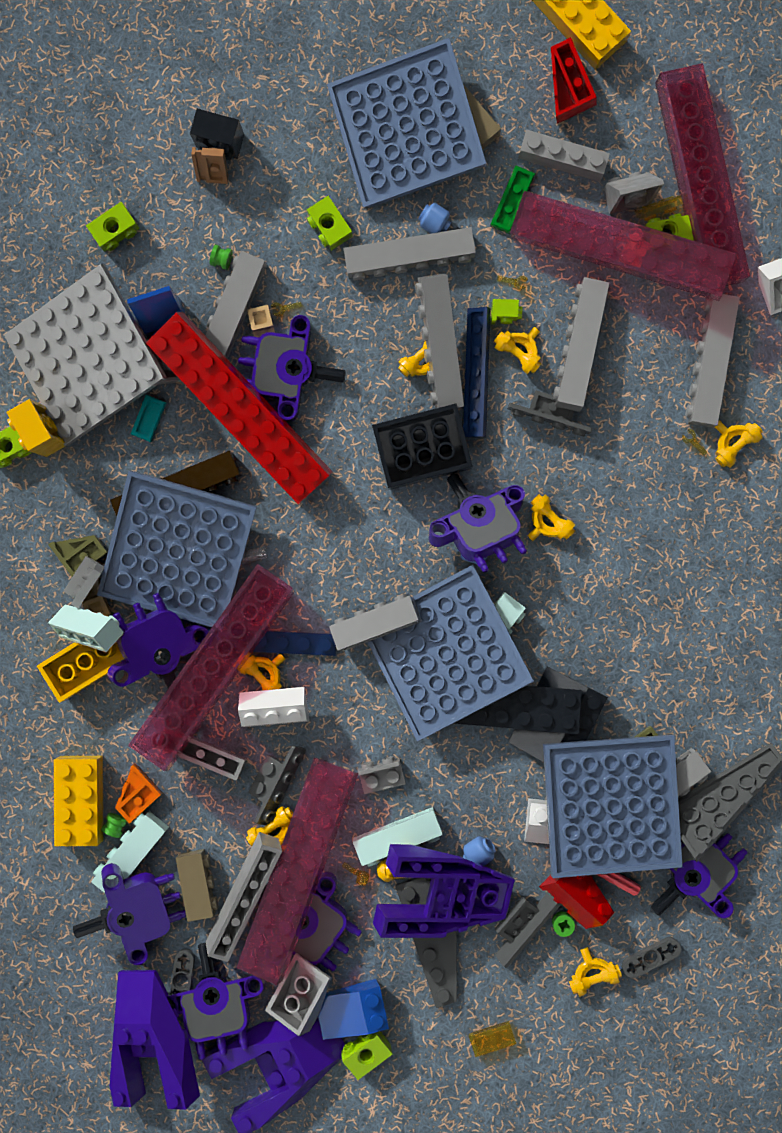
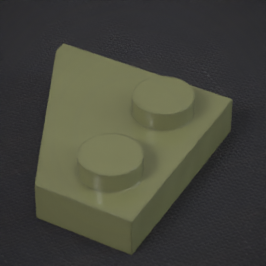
(73, 551)

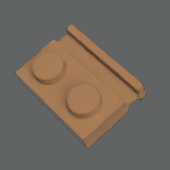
(210, 165)

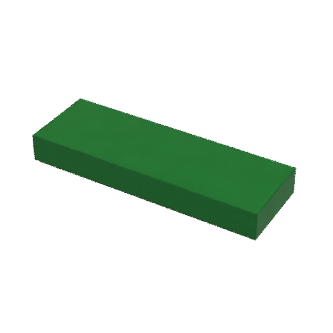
(508, 206)

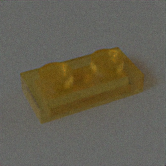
(667, 205)
(492, 1038)

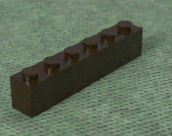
(202, 476)

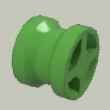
(221, 257)
(114, 825)
(561, 919)

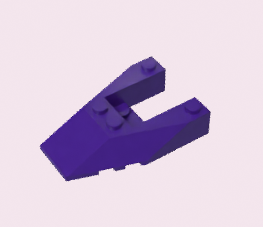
(457, 897)
(149, 1028)
(287, 1061)

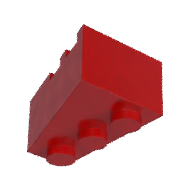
(571, 84)
(581, 898)

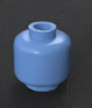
(434, 218)
(479, 851)

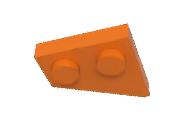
(136, 794)

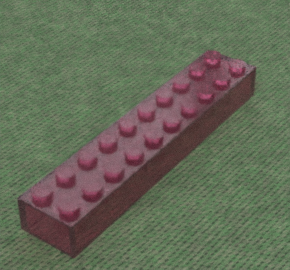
(700, 163)
(622, 245)
(211, 668)
(297, 871)

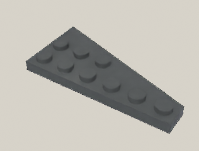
(717, 802)
(436, 954)

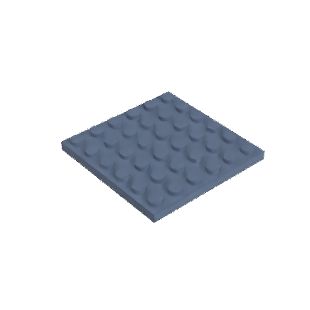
(407, 124)
(176, 546)
(452, 658)
(612, 806)

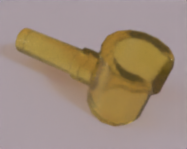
(512, 281)
(283, 308)
(694, 442)
(362, 876)

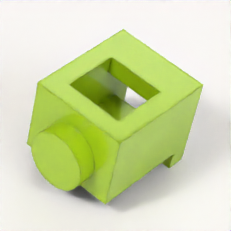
(505, 310)

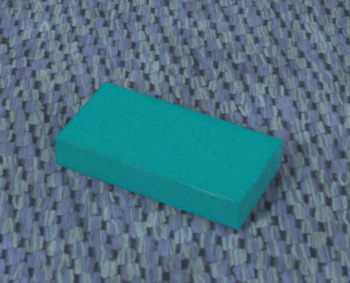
(148, 418)

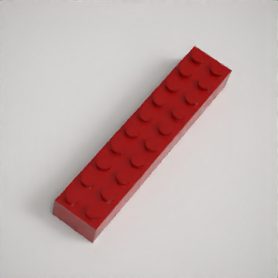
(239, 406)

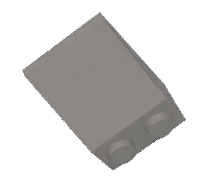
(632, 191)
(299, 996)

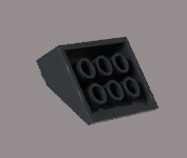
(422, 446)
(591, 706)

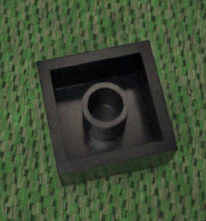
(218, 132)

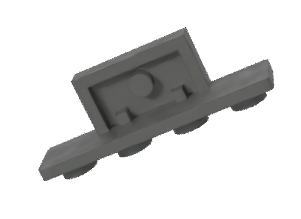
(544, 409)
(273, 782)
(521, 926)

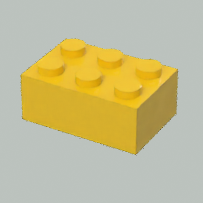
(35, 428)

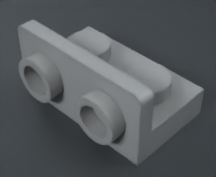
(83, 580)
(381, 775)

